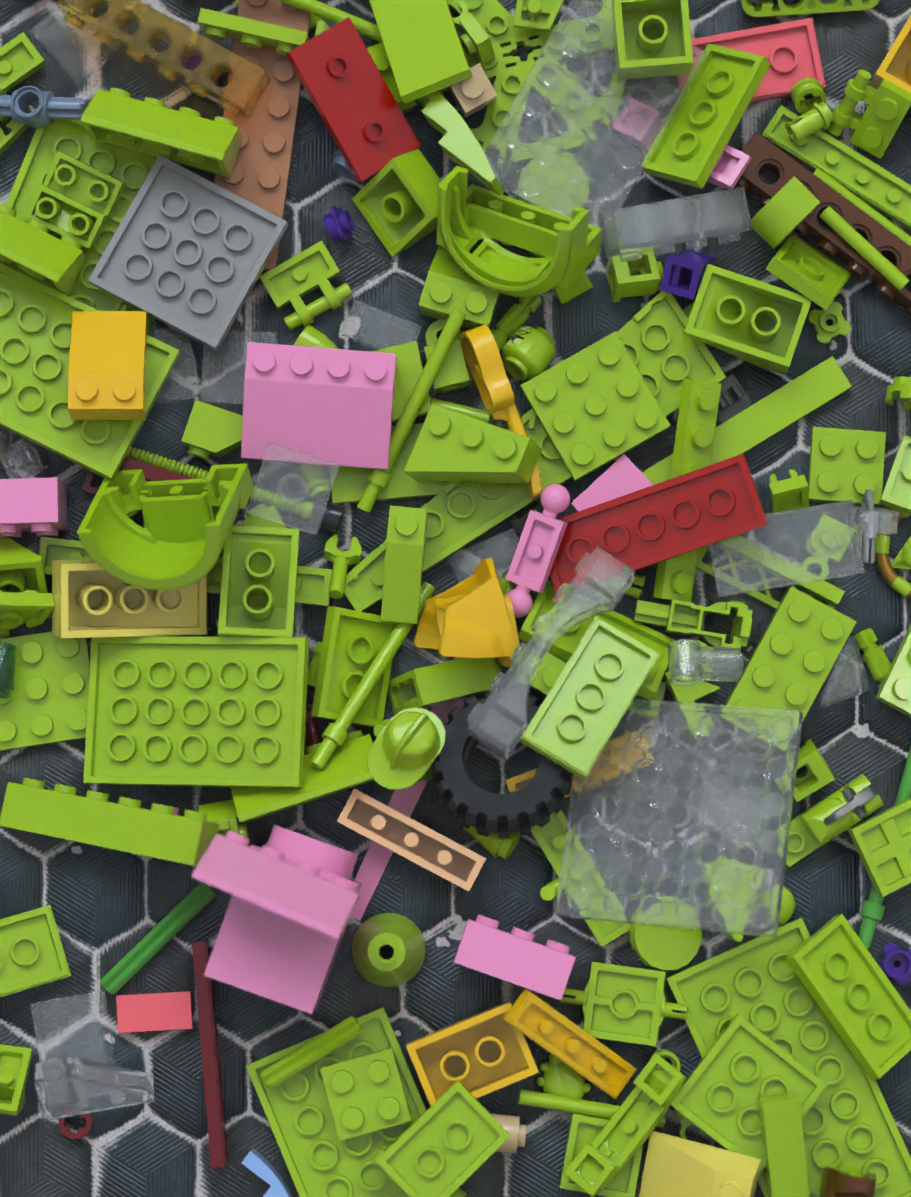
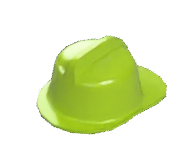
(406, 748)

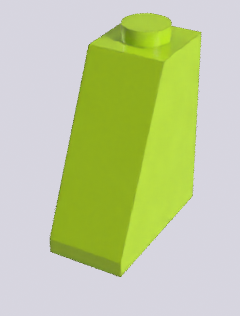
(442, 683)

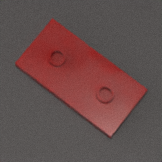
(353, 99)

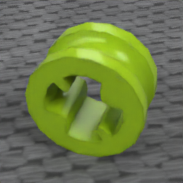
(803, 87)

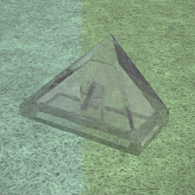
(846, 677)

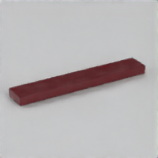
(210, 1056)

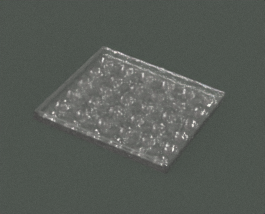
(684, 819)

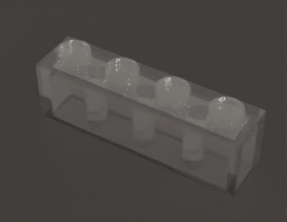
(674, 223)

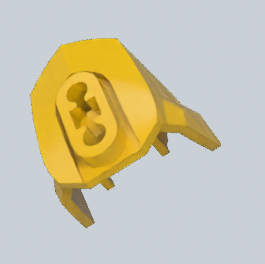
(470, 619)

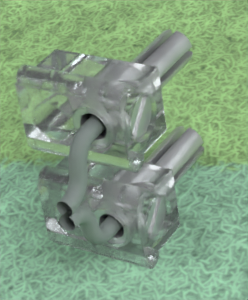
(871, 521)

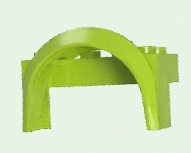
(481, 214)

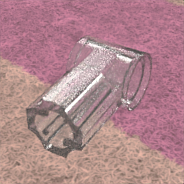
(695, 663)

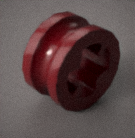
(82, 1131)

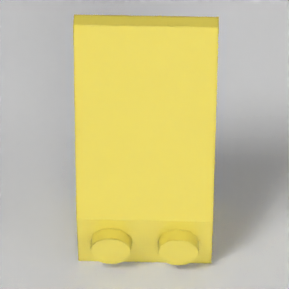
(99, 605)

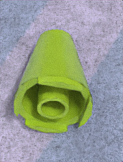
(402, 936)

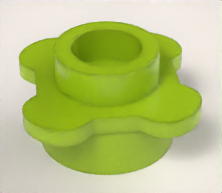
(825, 332)

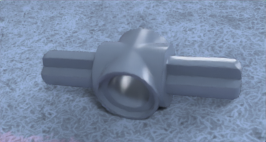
(48, 109)

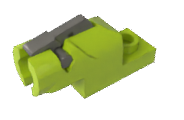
(830, 818)

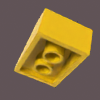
(107, 365)

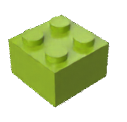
(651, 38)

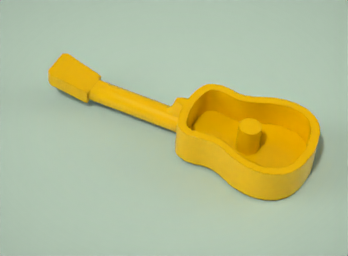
(494, 387)

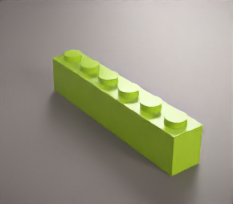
(107, 824)

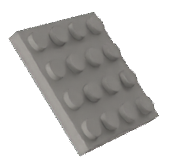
(188, 252)

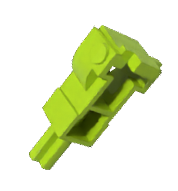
(686, 619)

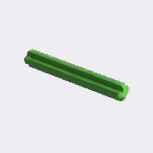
(157, 937)

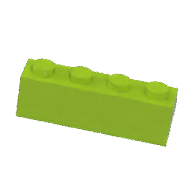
(158, 130)
(39, 254)
(342, 771)

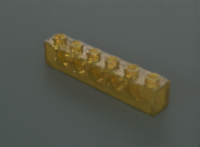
(247, 81)

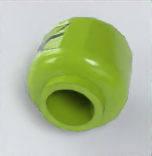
(528, 352)

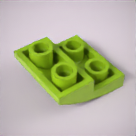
(75, 199)

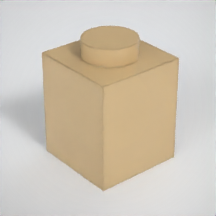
(473, 92)

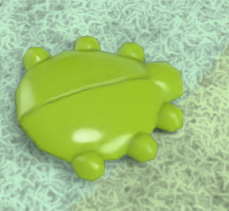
(562, 1079)

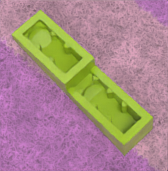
(784, 1145)

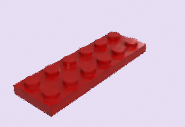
(664, 519)

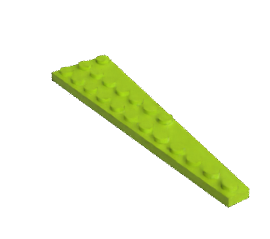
(473, 508)

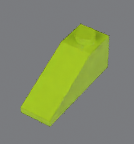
(403, 564)

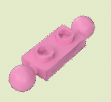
(537, 548)

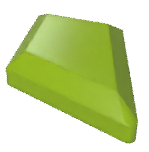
(536, 14)

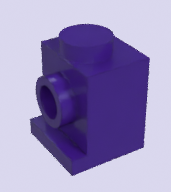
(685, 273)

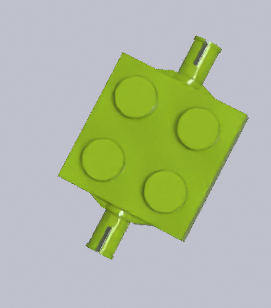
(625, 1003)

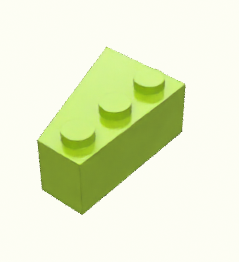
(468, 449)

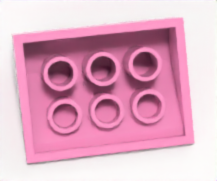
(319, 403)
(278, 885)

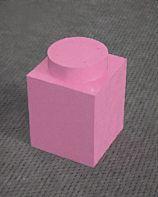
(274, 953)

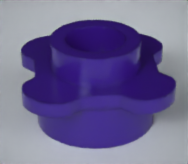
(339, 224)
(901, 973)

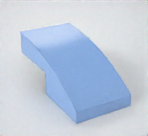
(263, 1169)

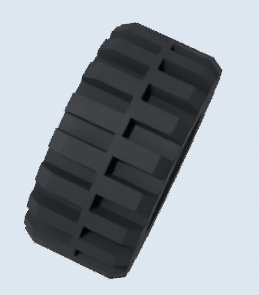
(489, 810)

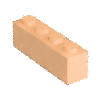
(411, 839)

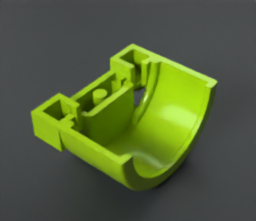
(182, 525)

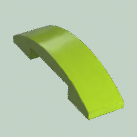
(628, 1127)

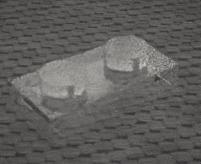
(499, 548)

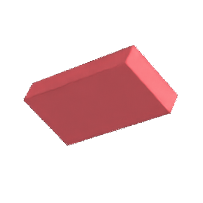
(154, 1011)

